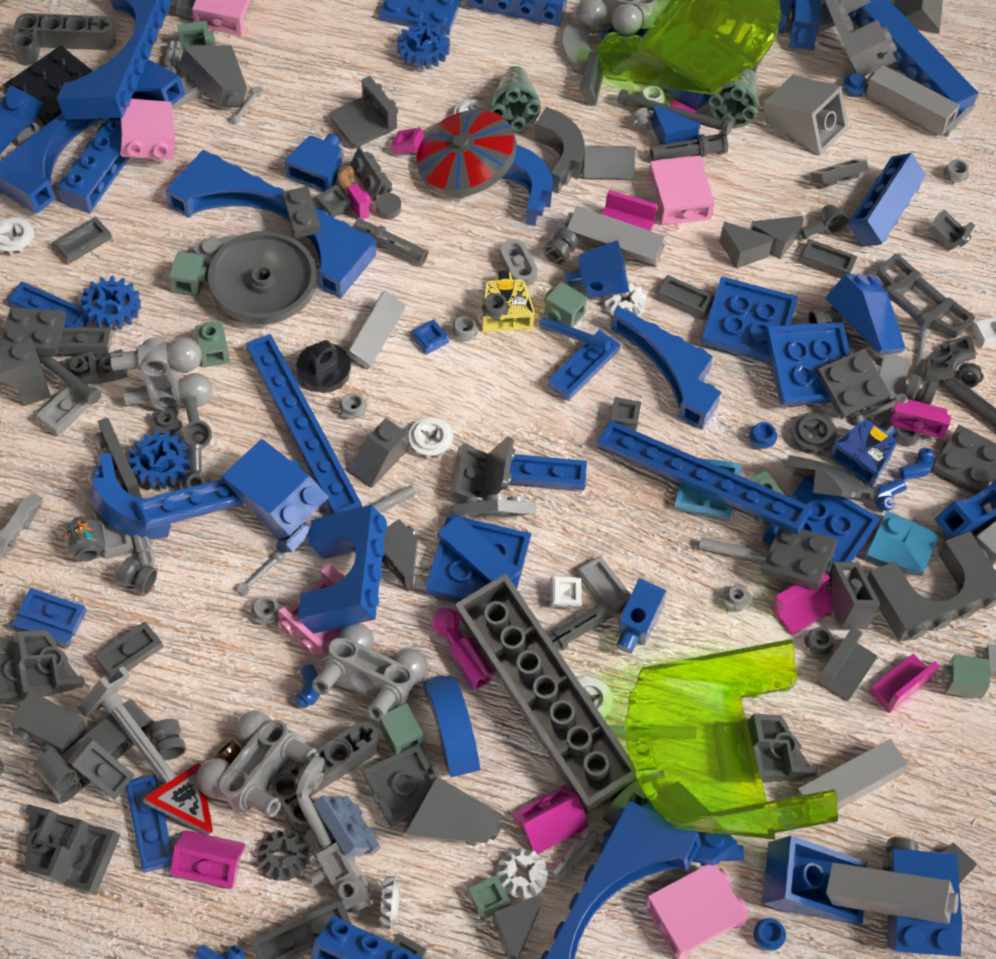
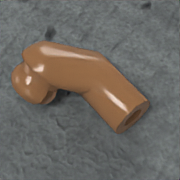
(343, 177)

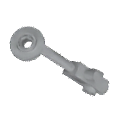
(335, 864)

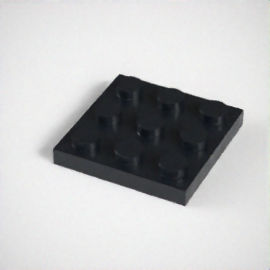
(45, 79)

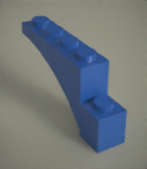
(16, 114)
(678, 361)

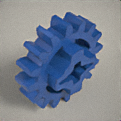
(423, 45)
(110, 303)
(160, 459)

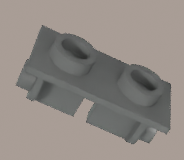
(368, 173)

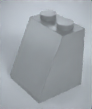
(808, 112)

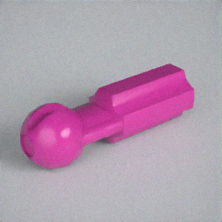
(463, 649)

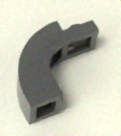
(567, 140)

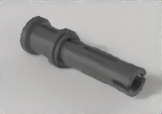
(701, 145)

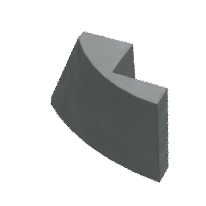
(832, 480)
(34, 667)
(777, 750)
(68, 849)

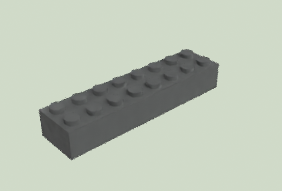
(547, 693)

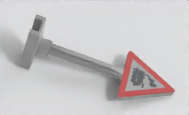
(180, 793)

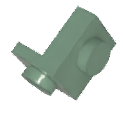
(195, 34)

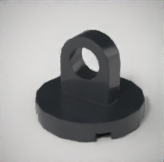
(323, 367)

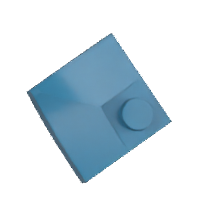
(699, 503)
(904, 543)

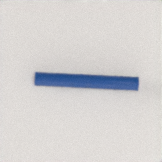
(575, 334)

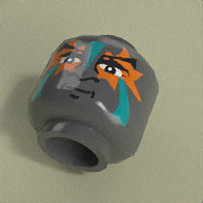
(84, 538)

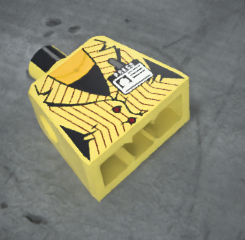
(520, 312)

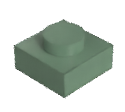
(488, 897)

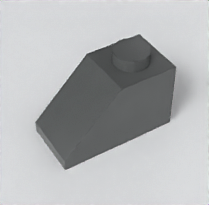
(380, 452)
(401, 553)
(852, 596)

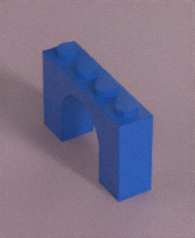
(356, 595)

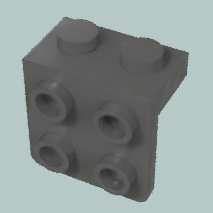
(367, 116)
(482, 472)

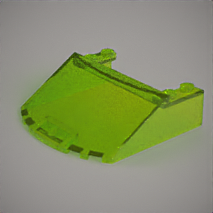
(694, 45)
(696, 748)

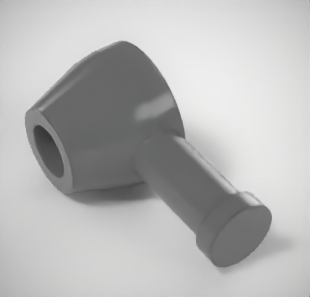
(832, 220)
(195, 425)
(195, 467)

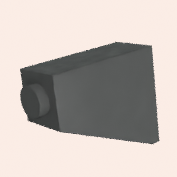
(215, 72)
(452, 816)

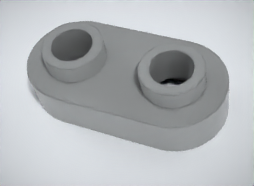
(520, 264)

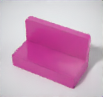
(630, 210)
(920, 418)
(802, 606)
(902, 682)
(551, 818)
(207, 859)

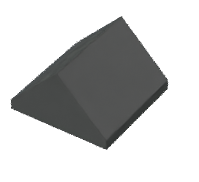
(922, 13)

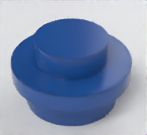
(855, 85)
(763, 435)
(769, 934)

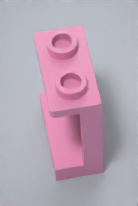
(221, 14)
(148, 130)
(682, 190)
(289, 623)
(696, 910)

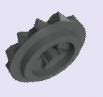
(807, 423)
(292, 865)

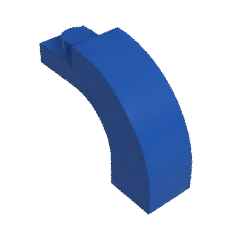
(804, 24)
(536, 177)
(117, 505)
(969, 514)
(452, 724)

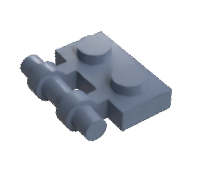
(347, 825)

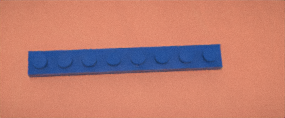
(303, 424)
(705, 477)

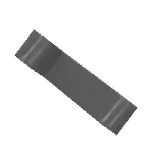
(40, 31)
(332, 769)
(63, 779)

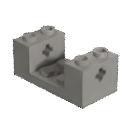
(867, 46)

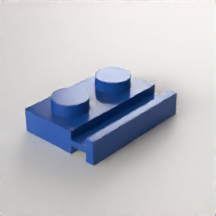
(50, 613)

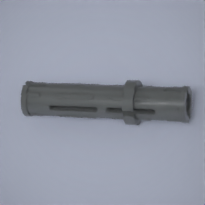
(417, 253)
(599, 614)

